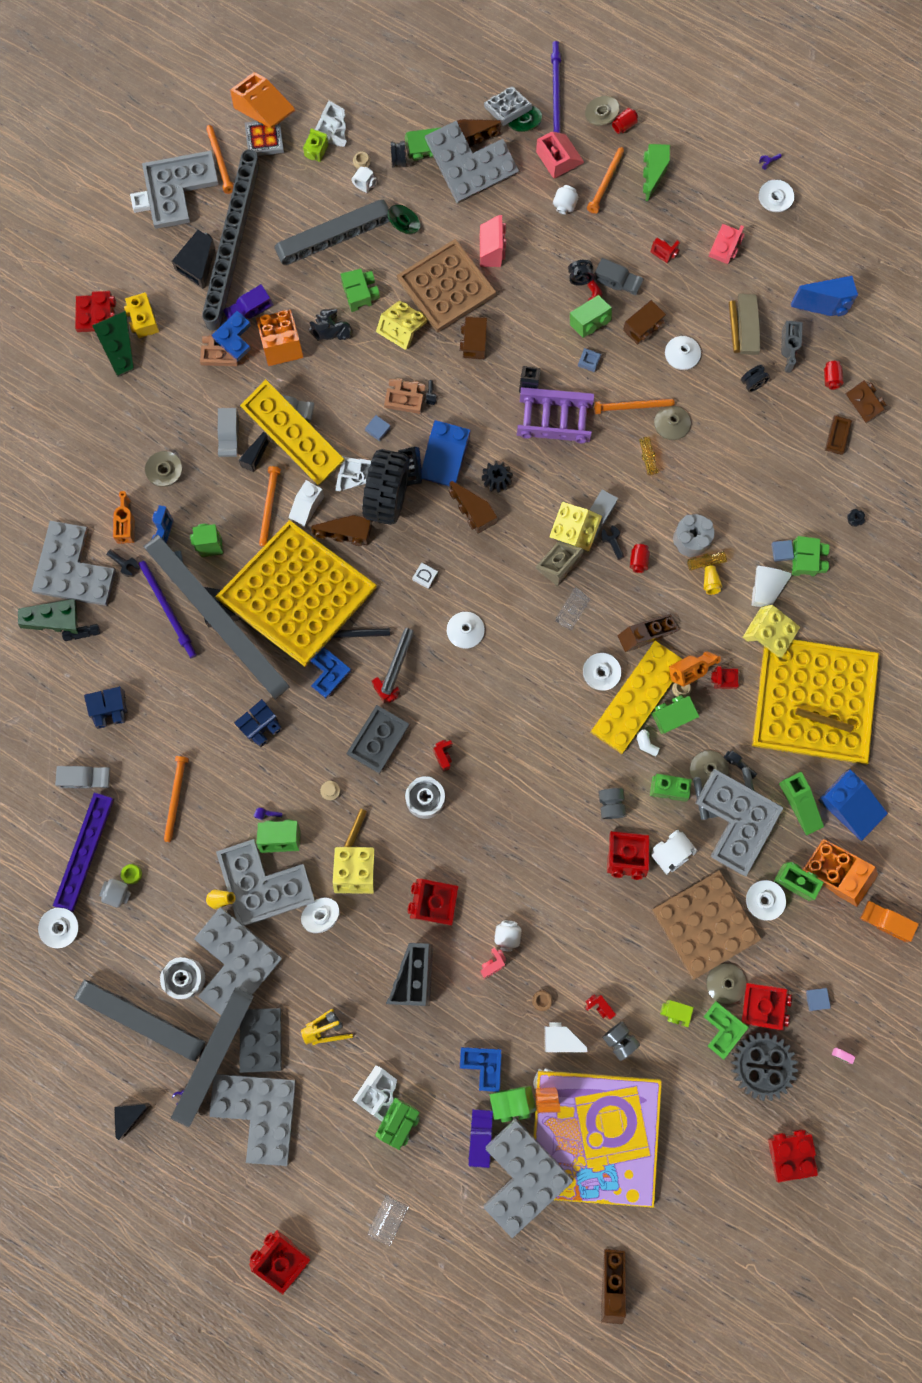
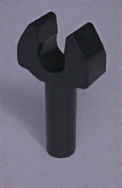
(613, 541)
(125, 564)
(736, 760)

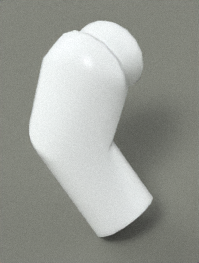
(645, 744)

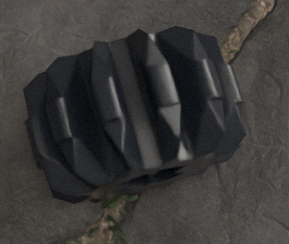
(503, 479)

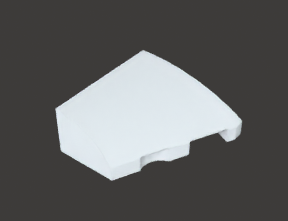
(333, 124)
(352, 473)
(768, 585)
(376, 1093)

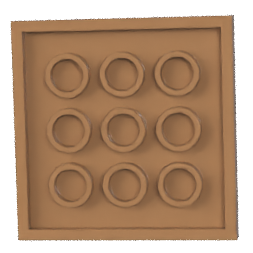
(446, 285)
(706, 925)

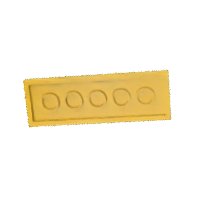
(292, 432)
(636, 698)

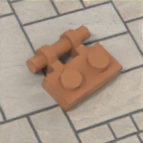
(215, 355)
(404, 400)

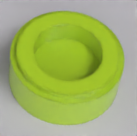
(131, 874)

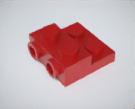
(93, 309)
(628, 855)
(433, 901)
(766, 1006)
(793, 1156)
(278, 1261)

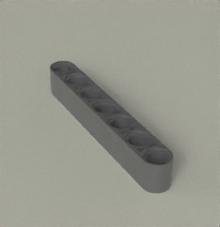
(332, 232)
(140, 1020)
(212, 1057)

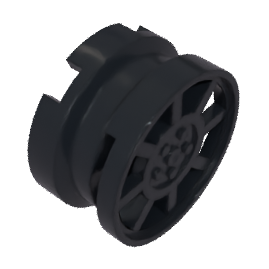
(398, 154)
(581, 273)
(755, 378)

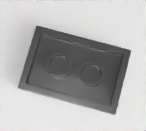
(378, 739)
(261, 1040)

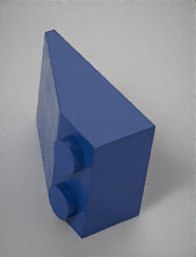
(827, 297)
(445, 453)
(853, 804)

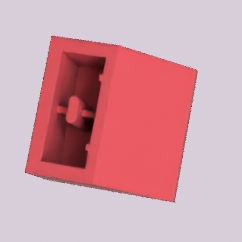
(558, 153)
(492, 242)

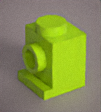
(315, 145)
(677, 1012)

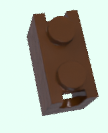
(644, 322)
(474, 337)

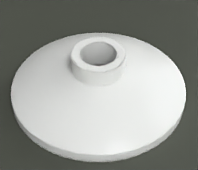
(779, 190)
(680, 359)
(462, 638)
(608, 665)
(775, 900)
(313, 914)
(49, 930)

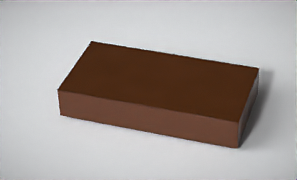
(838, 435)

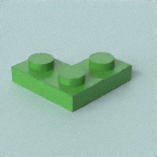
(729, 1027)

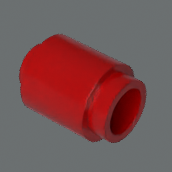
(625, 121)
(833, 375)
(639, 558)

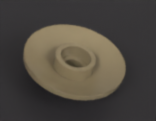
(602, 110)
(669, 429)
(159, 462)
(700, 762)
(716, 983)

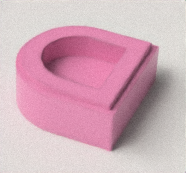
(842, 1055)

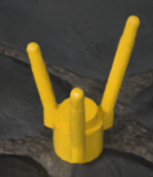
(312, 1033)

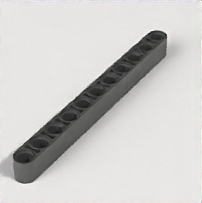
(232, 247)
(216, 617)

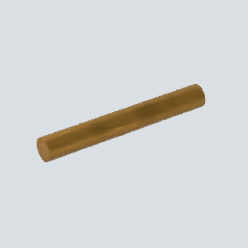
(734, 326)
(824, 720)
(355, 828)

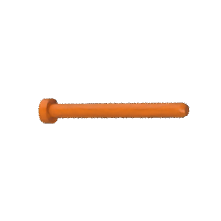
(228, 185)
(593, 207)
(598, 407)
(273, 471)
(175, 797)

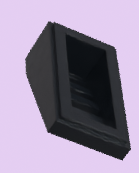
(415, 452)
(254, 453)

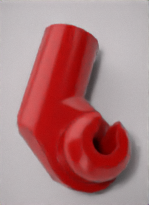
(594, 289)

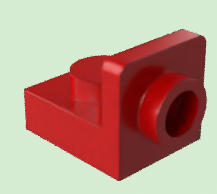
(664, 251)
(724, 678)
(377, 684)
(443, 758)
(603, 1009)

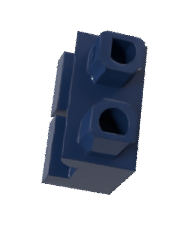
(106, 704)
(265, 717)

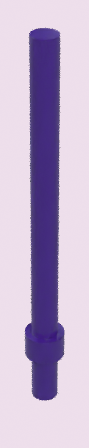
(556, 60)
(184, 639)

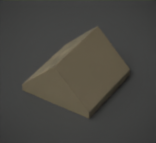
(559, 561)

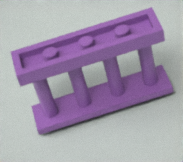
(552, 397)

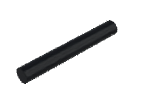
(362, 633)

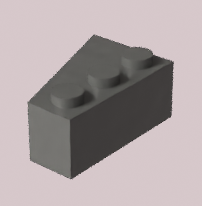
(414, 977)

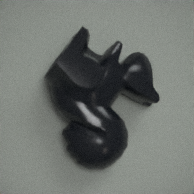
(327, 329)

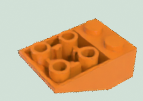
(260, 100)
(279, 337)
(842, 872)

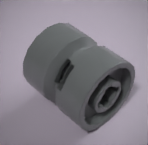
(612, 803)
(616, 1035)

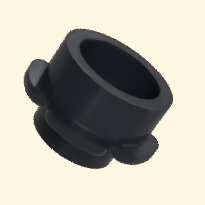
(853, 521)

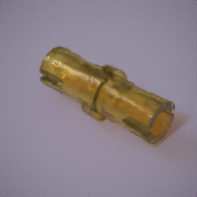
(648, 456)
(706, 560)

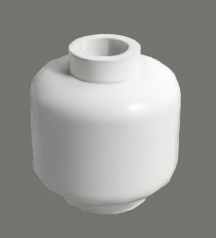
(565, 199)
(508, 935)

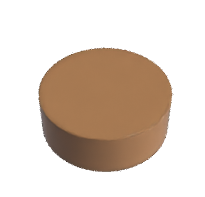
(542, 1000)

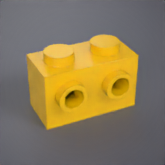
(141, 314)

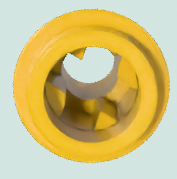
(712, 582)
(219, 898)

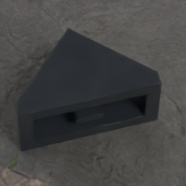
(529, 377)
(127, 1116)

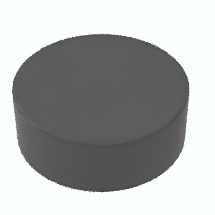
(331, 1017)

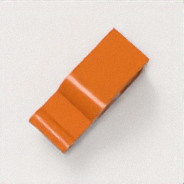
(123, 528)
(692, 668)
(889, 922)
(547, 1100)

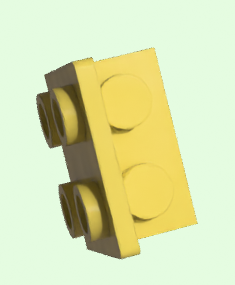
(400, 323)
(575, 526)
(772, 630)
(353, 870)

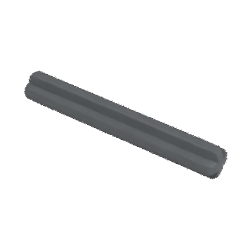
(397, 661)

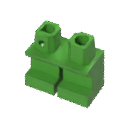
(356, 288)
(807, 556)
(670, 786)

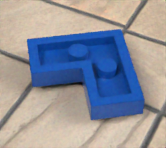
(229, 336)
(163, 522)
(333, 672)
(486, 1061)

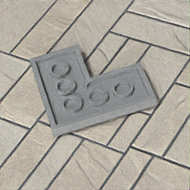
(468, 172)
(168, 181)
(61, 572)
(748, 816)
(257, 894)
(243, 953)
(268, 1107)
(534, 1181)

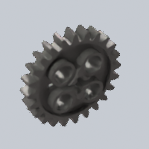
(762, 1084)

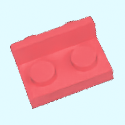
(725, 243)
(491, 967)

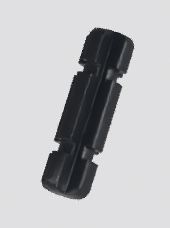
(83, 632)

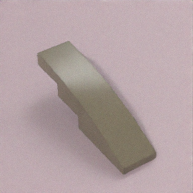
(748, 324)

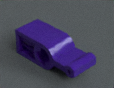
(250, 303)
(480, 1137)

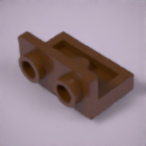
(866, 401)

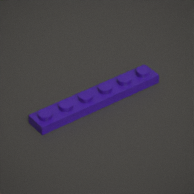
(83, 852)

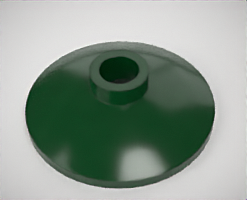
(527, 121)
(403, 219)

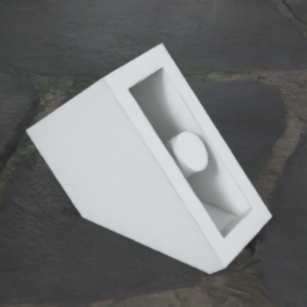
(306, 503)
(561, 1039)

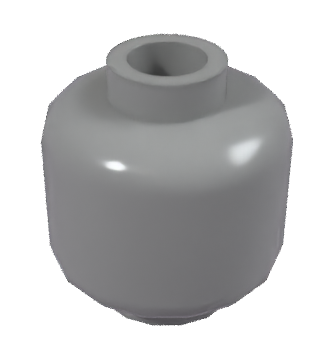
(114, 893)

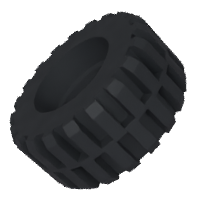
(385, 486)

